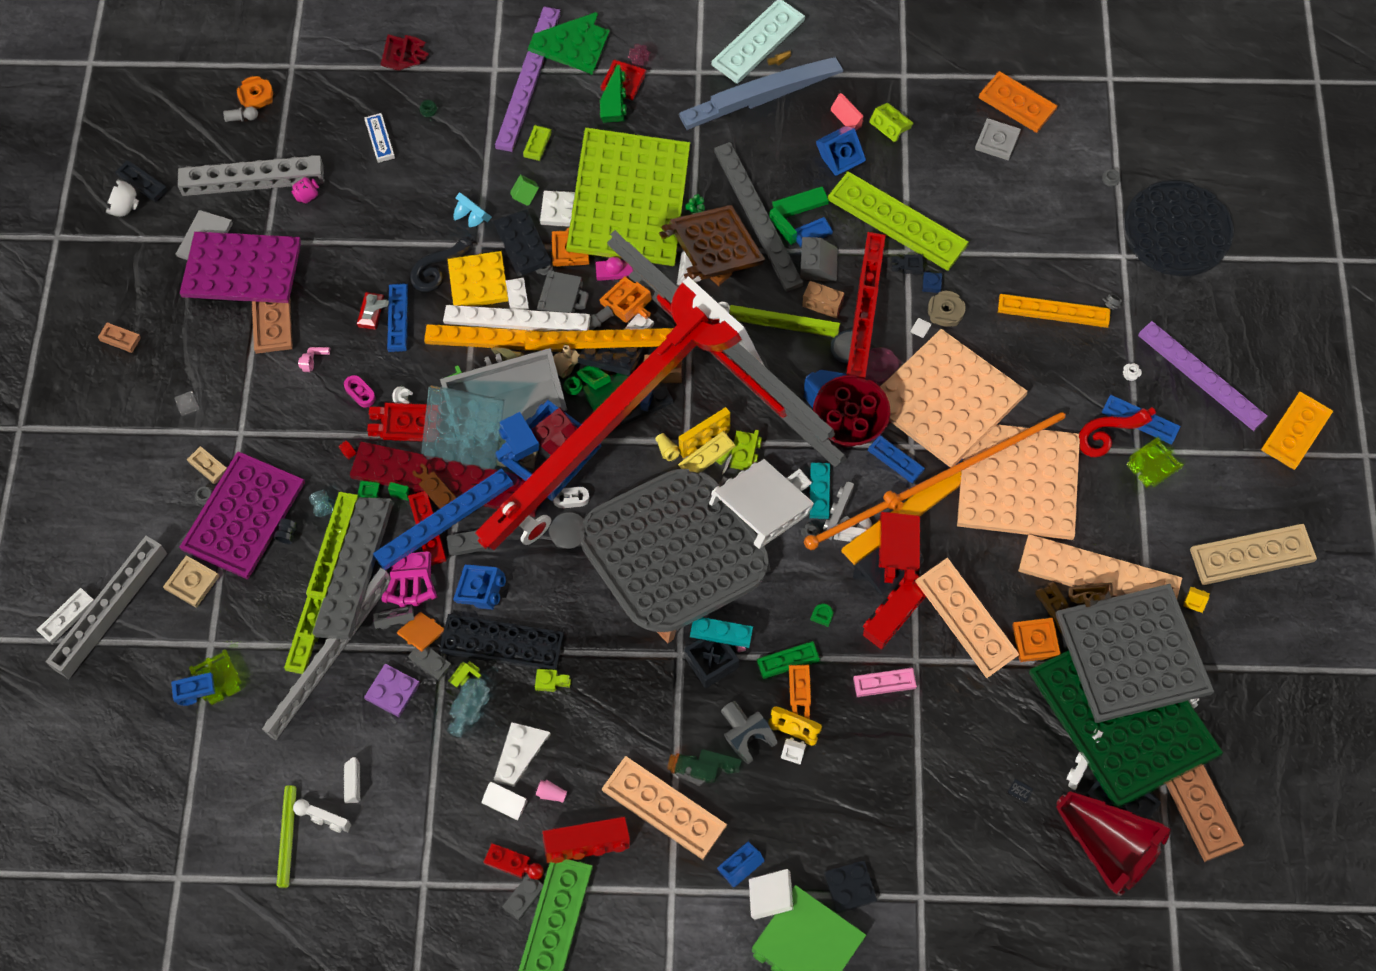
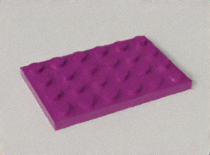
(240, 267)
(242, 515)

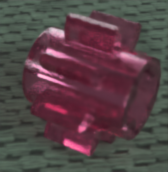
(639, 54)

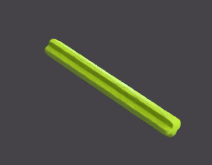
(286, 837)

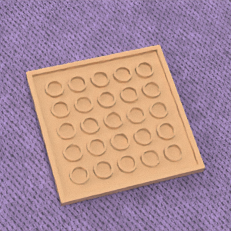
(949, 397)
(1023, 486)

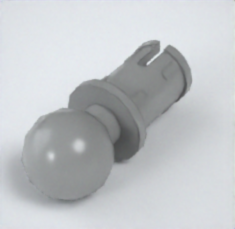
(232, 115)

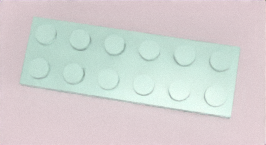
(758, 40)

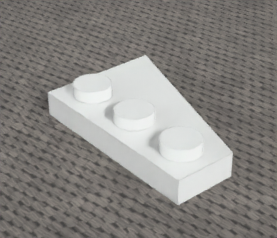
(518, 751)

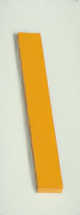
(916, 505)

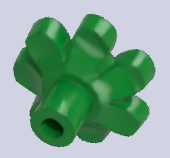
(695, 204)

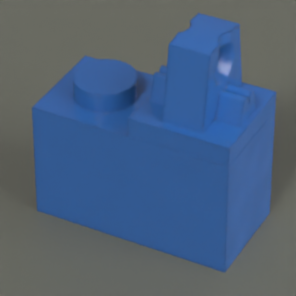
(518, 438)

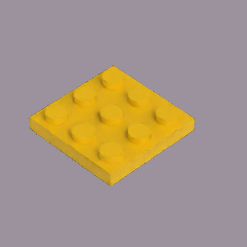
(478, 279)

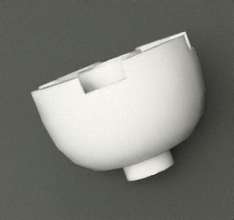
(122, 199)

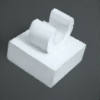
(793, 751)

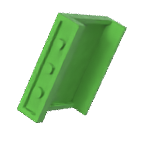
(807, 938)

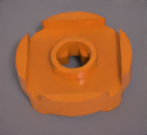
(259, 100)

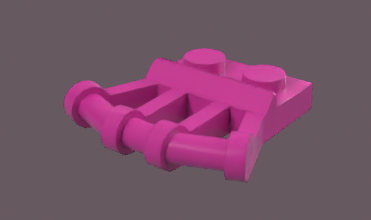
(412, 567)

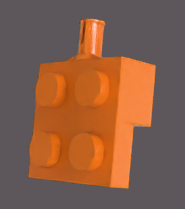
(627, 299)

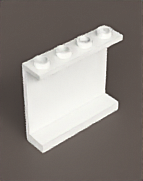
(763, 501)

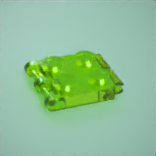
(1153, 463)
(224, 675)

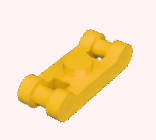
(794, 725)

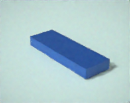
(896, 459)

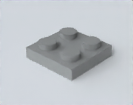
(997, 139)

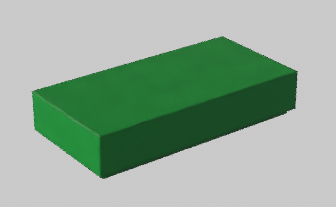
(783, 226)
(593, 376)

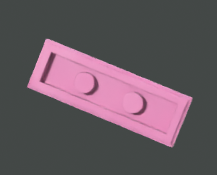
(884, 682)

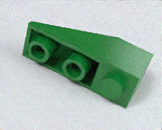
(611, 102)

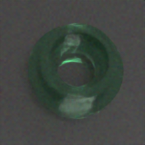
(428, 104)

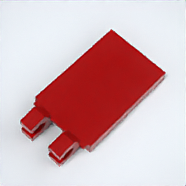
(398, 421)
(899, 545)

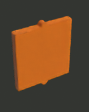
(421, 631)

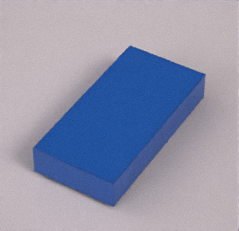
(815, 229)

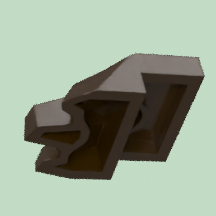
(1091, 593)

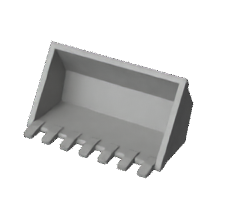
(521, 381)

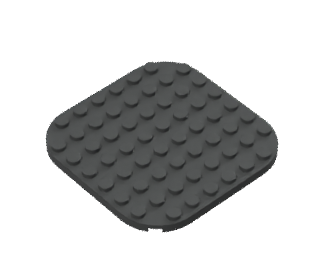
(672, 551)

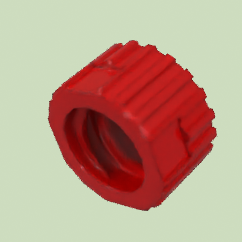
(347, 449)

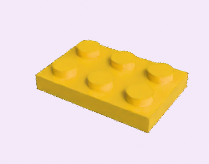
(704, 432)

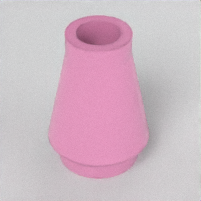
(550, 791)

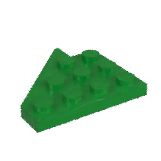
(572, 43)

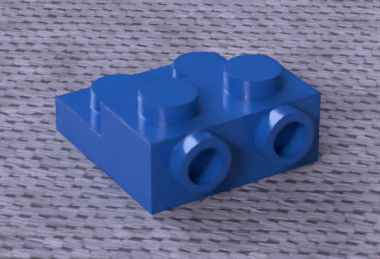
(480, 586)

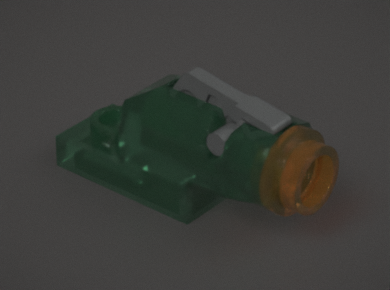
(702, 769)

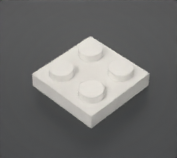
(557, 208)

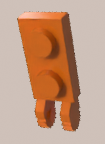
(800, 688)

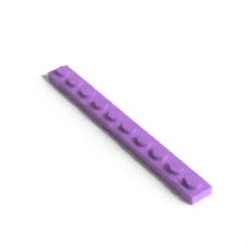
(524, 87)

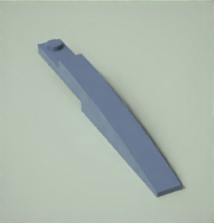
(760, 91)

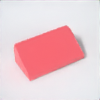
(847, 112)

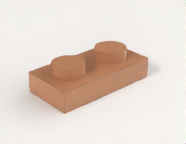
(119, 337)

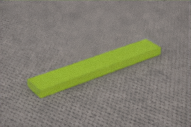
(784, 321)

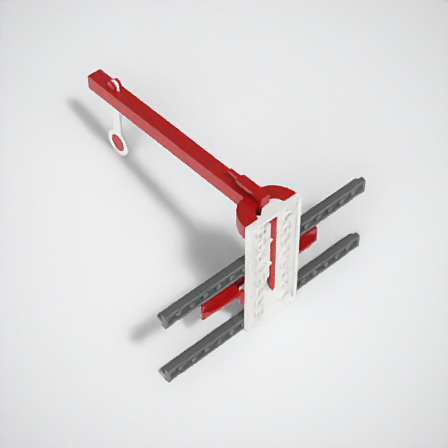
(698, 323)

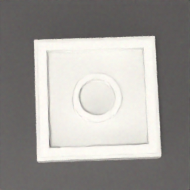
(770, 894)

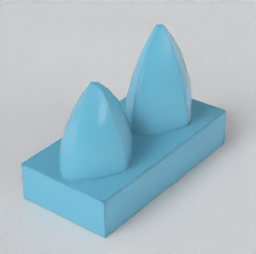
(463, 208)

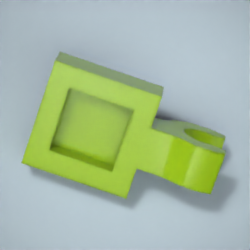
(548, 680)

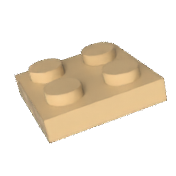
(191, 581)

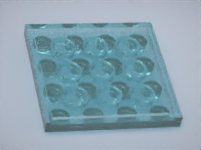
(462, 427)

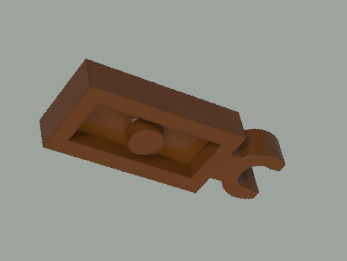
(435, 487)

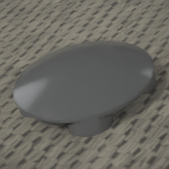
(566, 530)

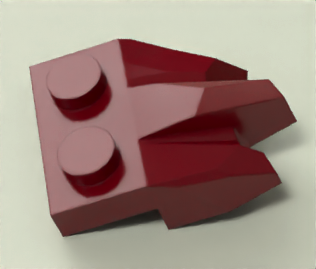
(402, 52)
(554, 430)

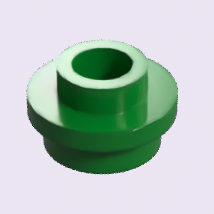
(572, 381)

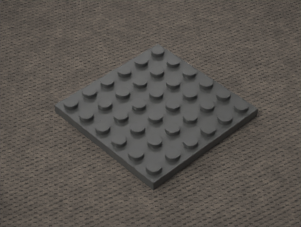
(1134, 653)

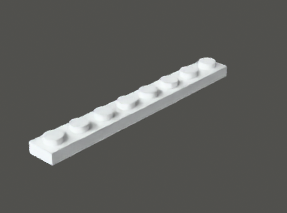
(515, 319)

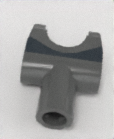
(745, 730)

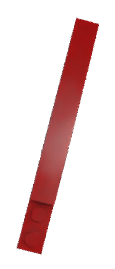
(865, 305)

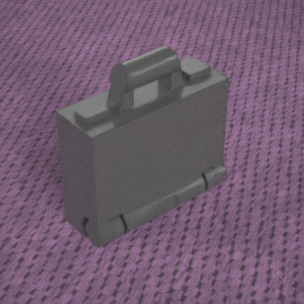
(562, 293)

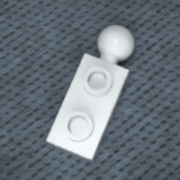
(319, 816)

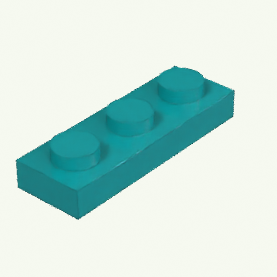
(820, 490)
(721, 632)

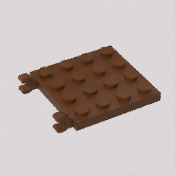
(714, 242)

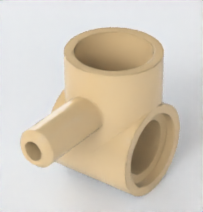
(565, 361)

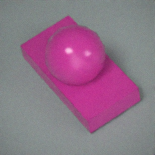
(612, 269)

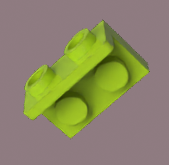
(890, 121)
(744, 453)
(460, 675)

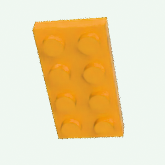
(1297, 430)

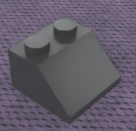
(818, 260)

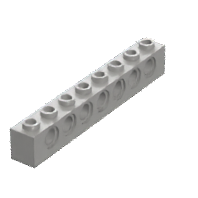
(249, 175)

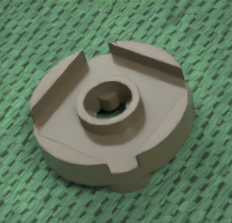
(944, 318)

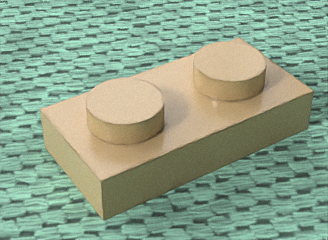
(207, 465)

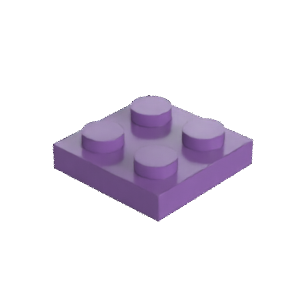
(392, 690)

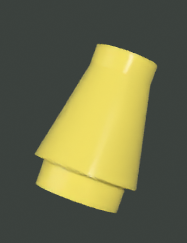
(668, 449)

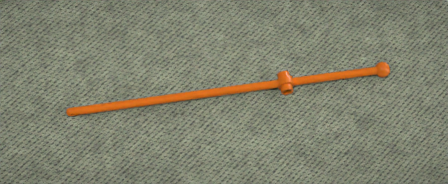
(894, 500)

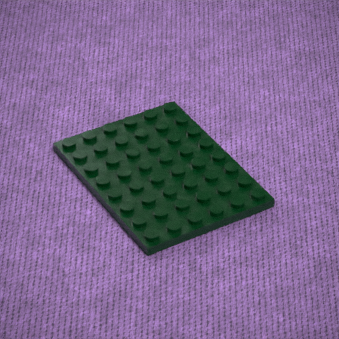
(1134, 750)

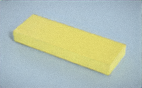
(708, 453)

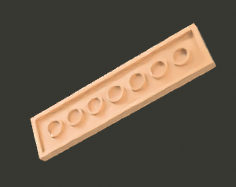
(1081, 567)

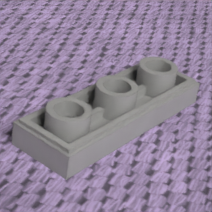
(838, 508)

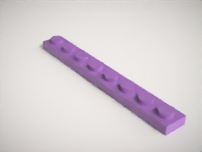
(1203, 376)

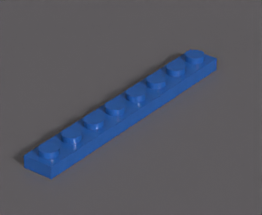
(443, 519)

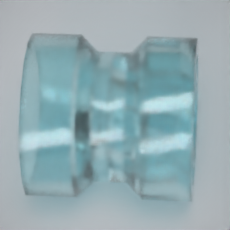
(321, 504)

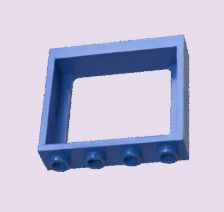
(542, 412)

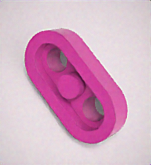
(360, 392)

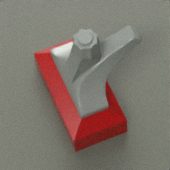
(371, 310)

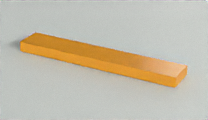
(1054, 310)

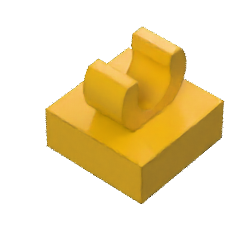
(1196, 599)

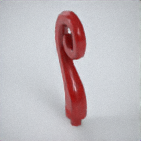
(1135, 421)

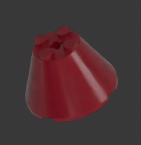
(853, 409)

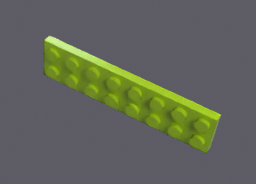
(898, 221)

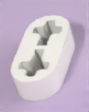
(571, 497)

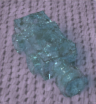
(467, 705)

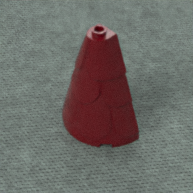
(1113, 839)

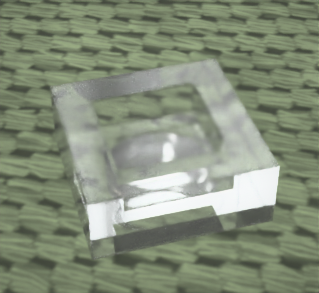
(186, 403)

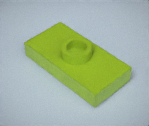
(537, 143)

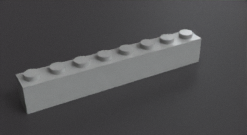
(106, 607)

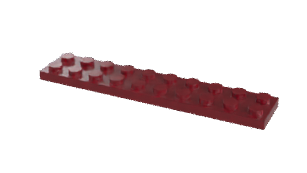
(393, 465)

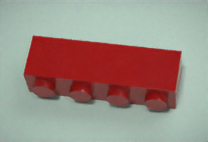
(894, 613)
(586, 840)

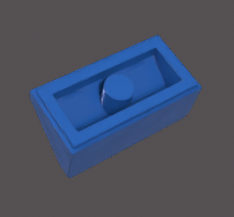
(741, 864)

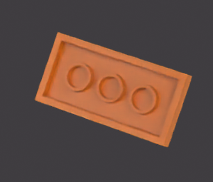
(1017, 101)

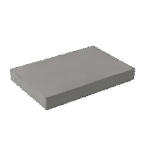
(203, 223)

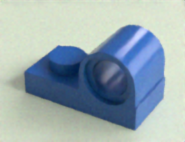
(189, 689)

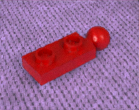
(512, 862)

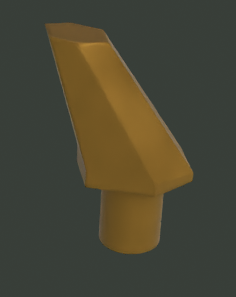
(779, 58)

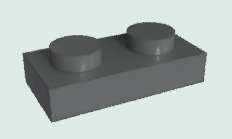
(464, 543)
(388, 618)
(430, 662)
(523, 897)

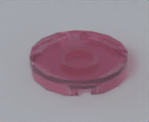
(881, 365)

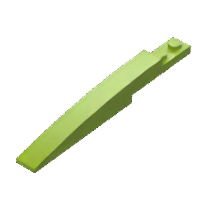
(319, 583)

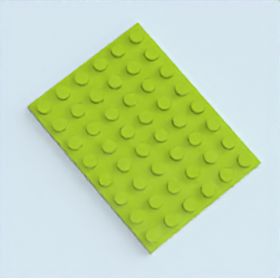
(630, 188)

